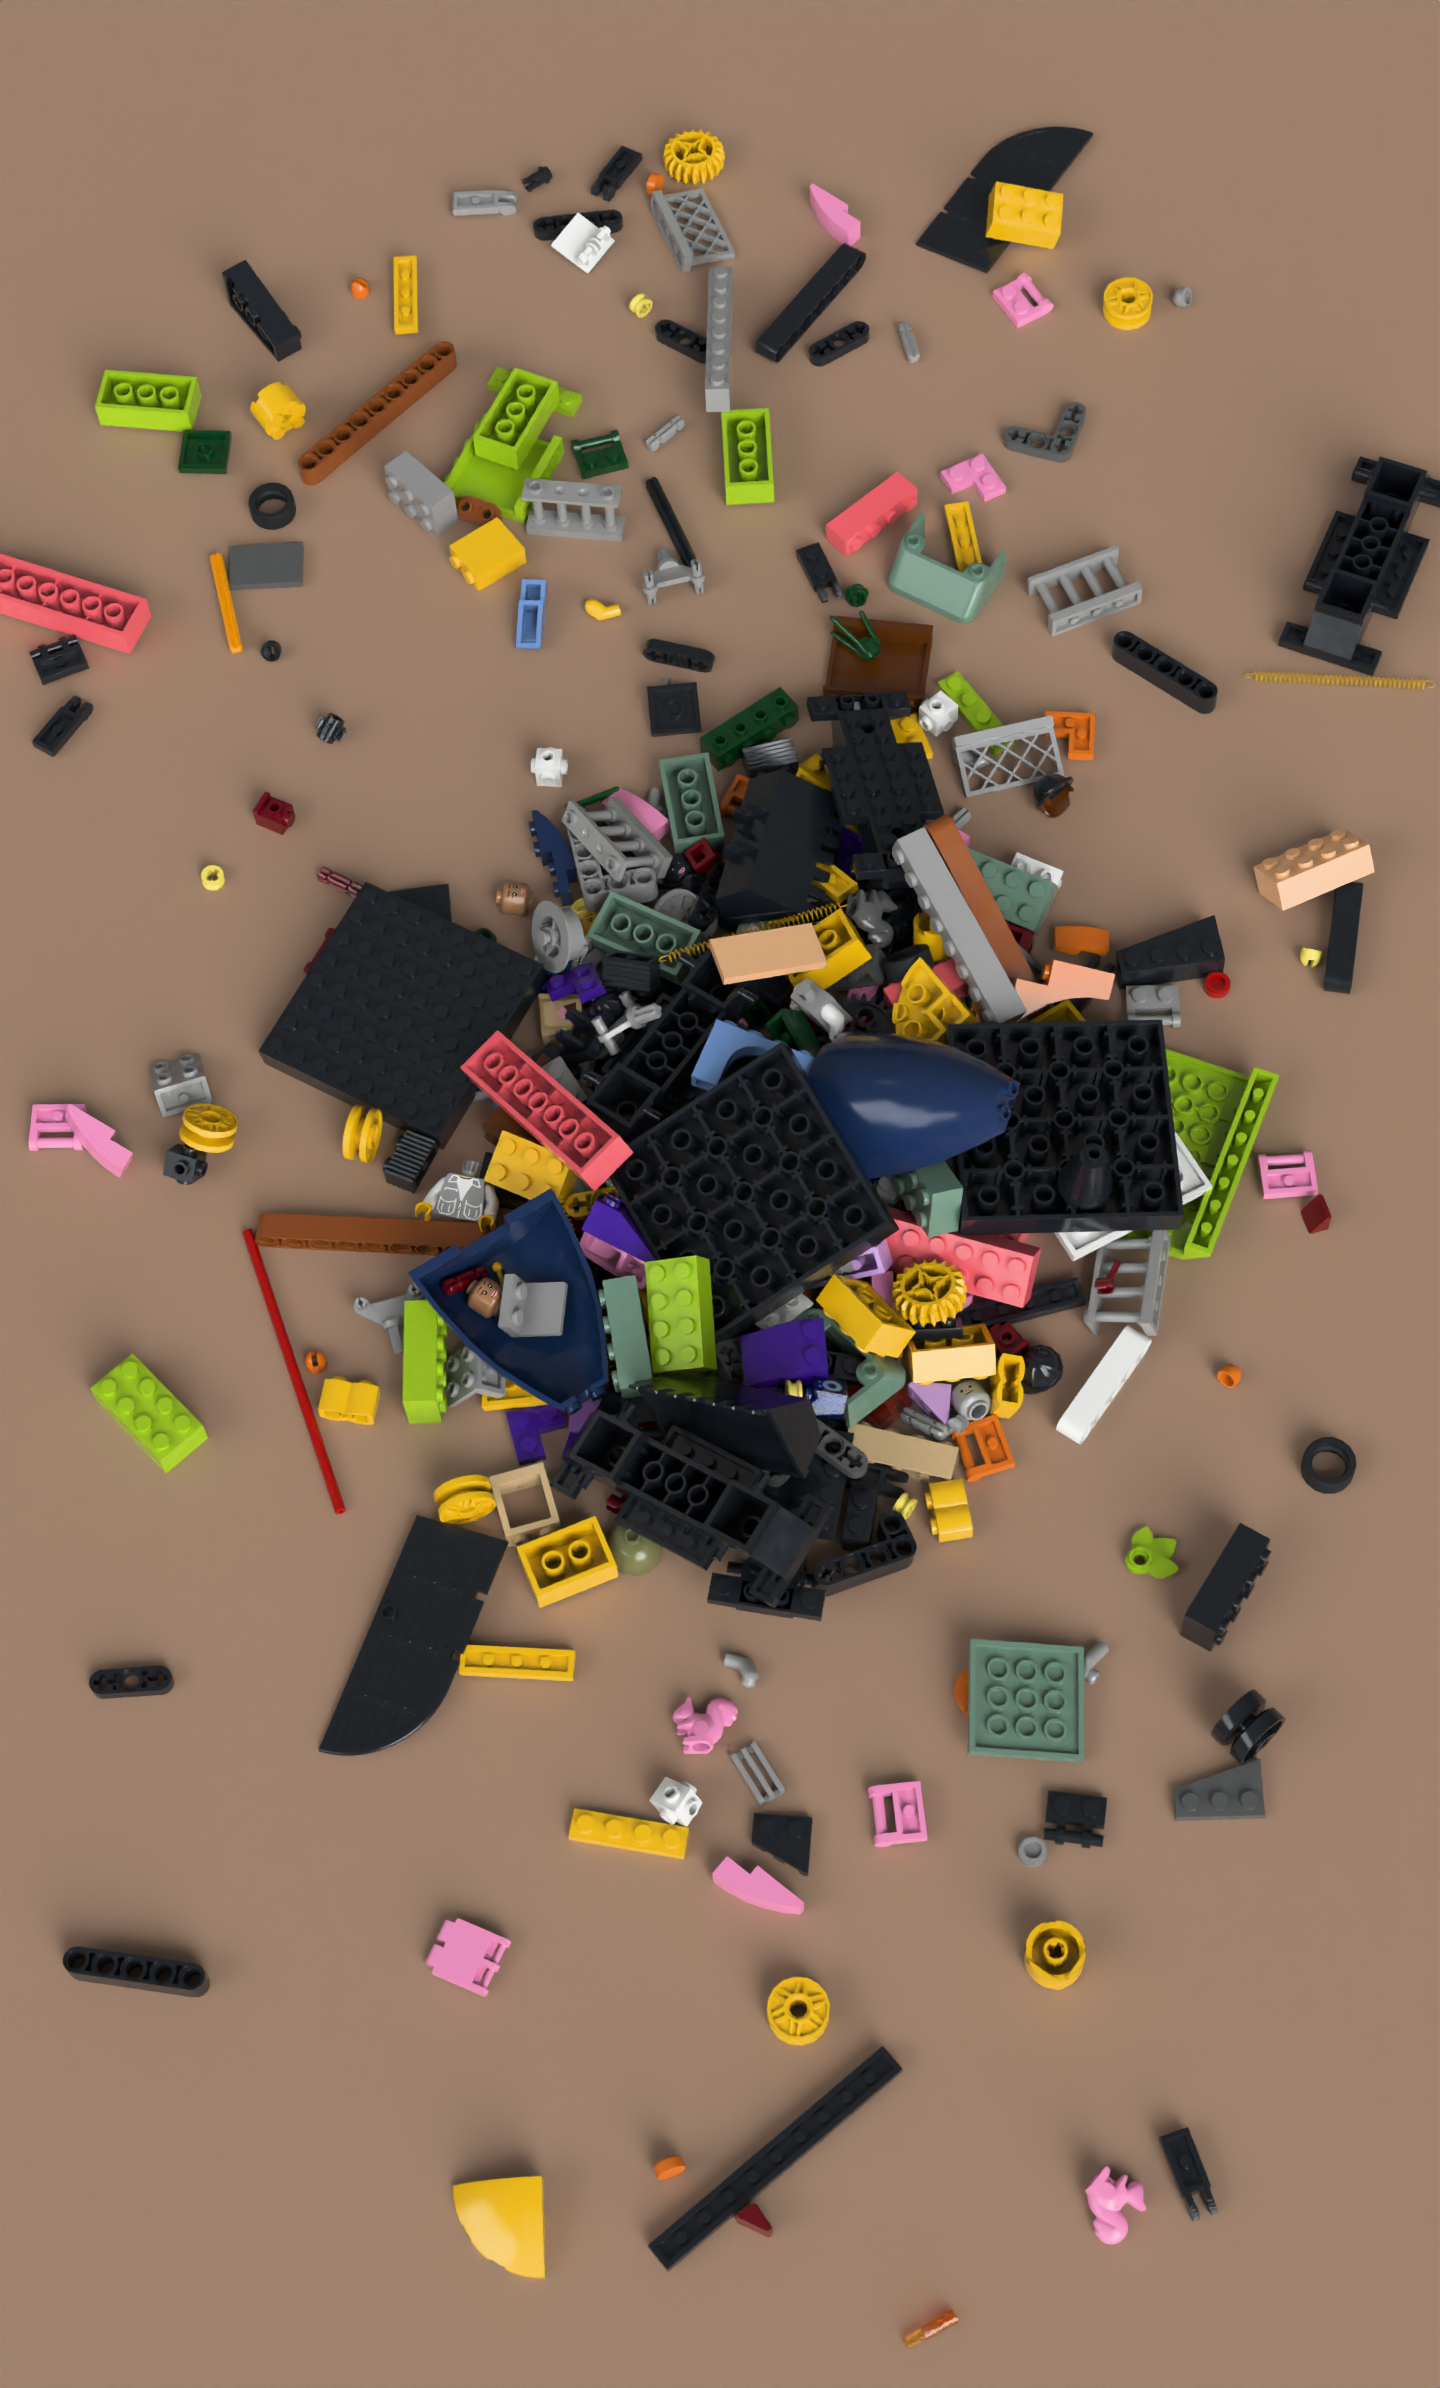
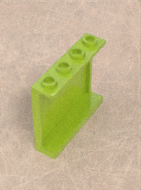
(500, 483)

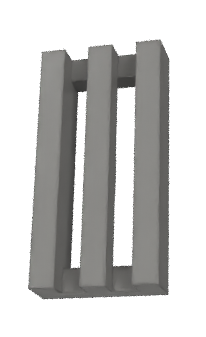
(745, 1753)

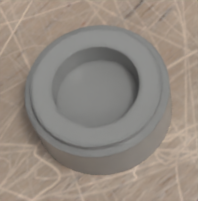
(1032, 1851)

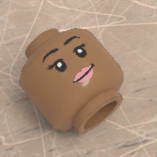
(514, 898)
(485, 1297)

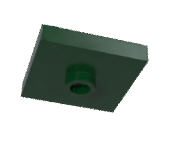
(205, 452)

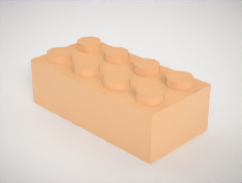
(1313, 868)

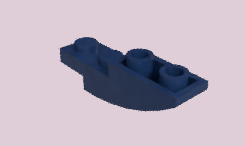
(555, 854)

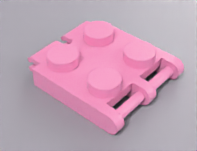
(466, 1955)

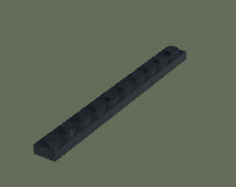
(1043, 1301)
(774, 2159)

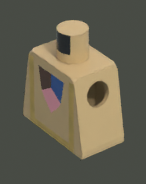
(553, 1016)

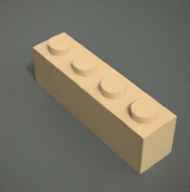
(913, 1454)

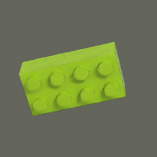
(148, 400)
(516, 418)
(747, 456)
(680, 1315)
(424, 1363)
(149, 1413)

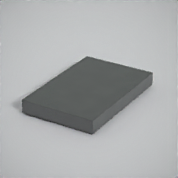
(266, 566)

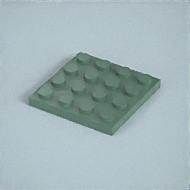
(1025, 1700)

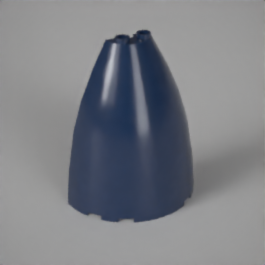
(909, 1099)
(538, 1248)

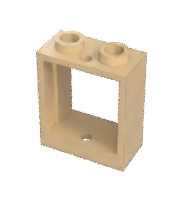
(519, 1480)

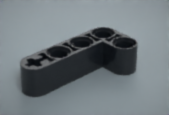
(861, 1559)

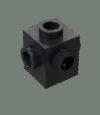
(185, 1164)

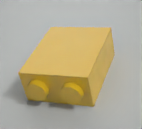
(487, 554)

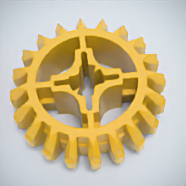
(694, 163)
(929, 1292)

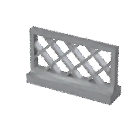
(675, 232)
(1000, 735)

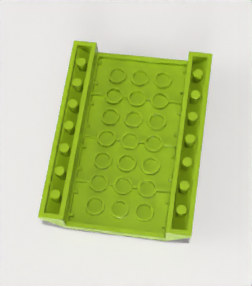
(1218, 1122)

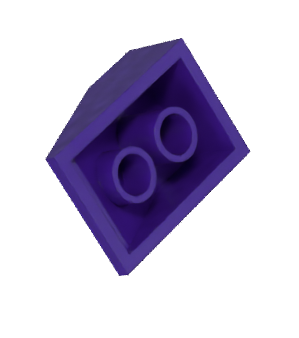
(614, 1225)
(785, 1353)

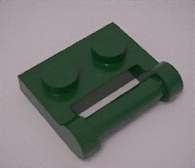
(601, 460)

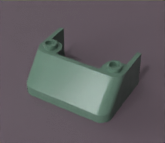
(939, 586)
(877, 1374)

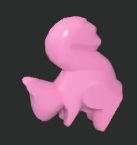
(703, 1729)
(1106, 2200)

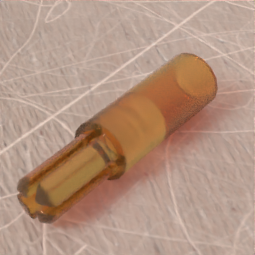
(931, 2328)

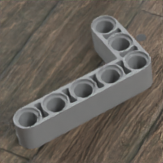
(636, 884)

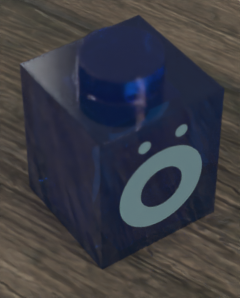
(827, 1397)

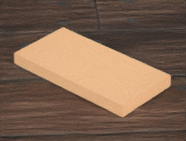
(767, 953)

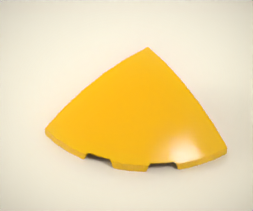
(927, 1005)
(506, 2221)

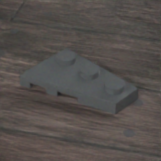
(1223, 1796)

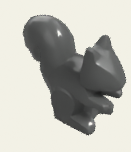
(867, 912)

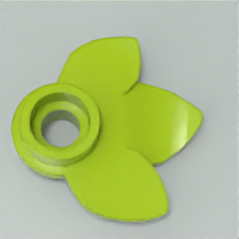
(1154, 1552)

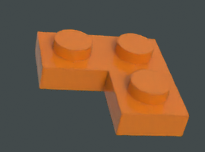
(1079, 729)

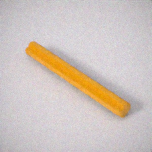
(226, 603)

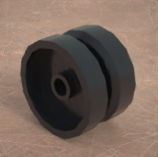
(1248, 1726)

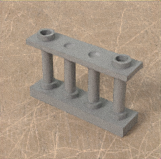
(572, 524)
(1084, 611)
(627, 827)
(1150, 1292)

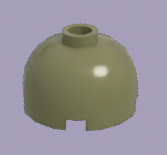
(632, 1552)

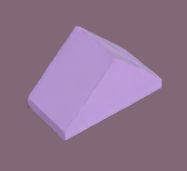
(932, 1399)

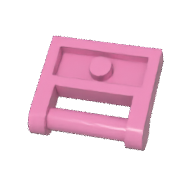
(1015, 303)
(52, 1119)
(1287, 1181)
(907, 1812)

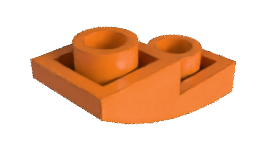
(1077, 938)

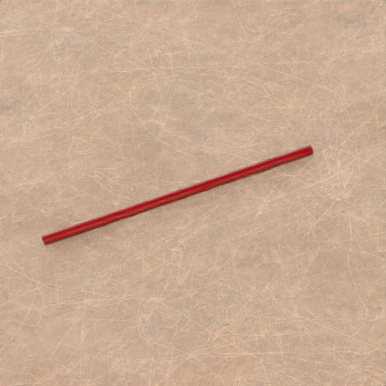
(294, 1373)

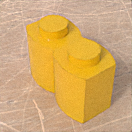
(1006, 1386)
(349, 1401)
(949, 1510)

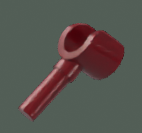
(1106, 1285)
(615, 1503)

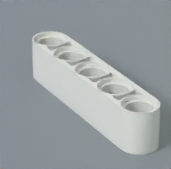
(1103, 1384)

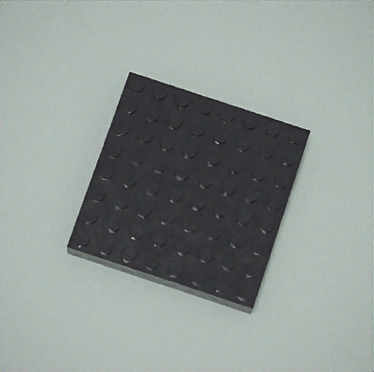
(400, 1011)
(1075, 1089)
(756, 1188)

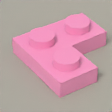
(974, 472)

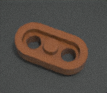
(477, 510)

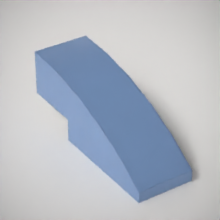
(531, 614)

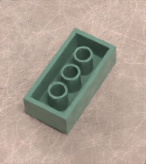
(691, 802)
(1018, 894)
(641, 930)
(932, 1197)
(628, 1334)

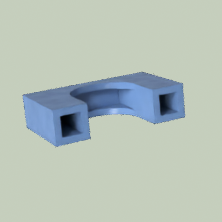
(729, 1044)

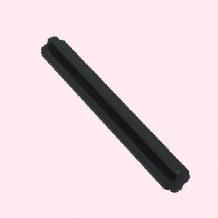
(670, 521)

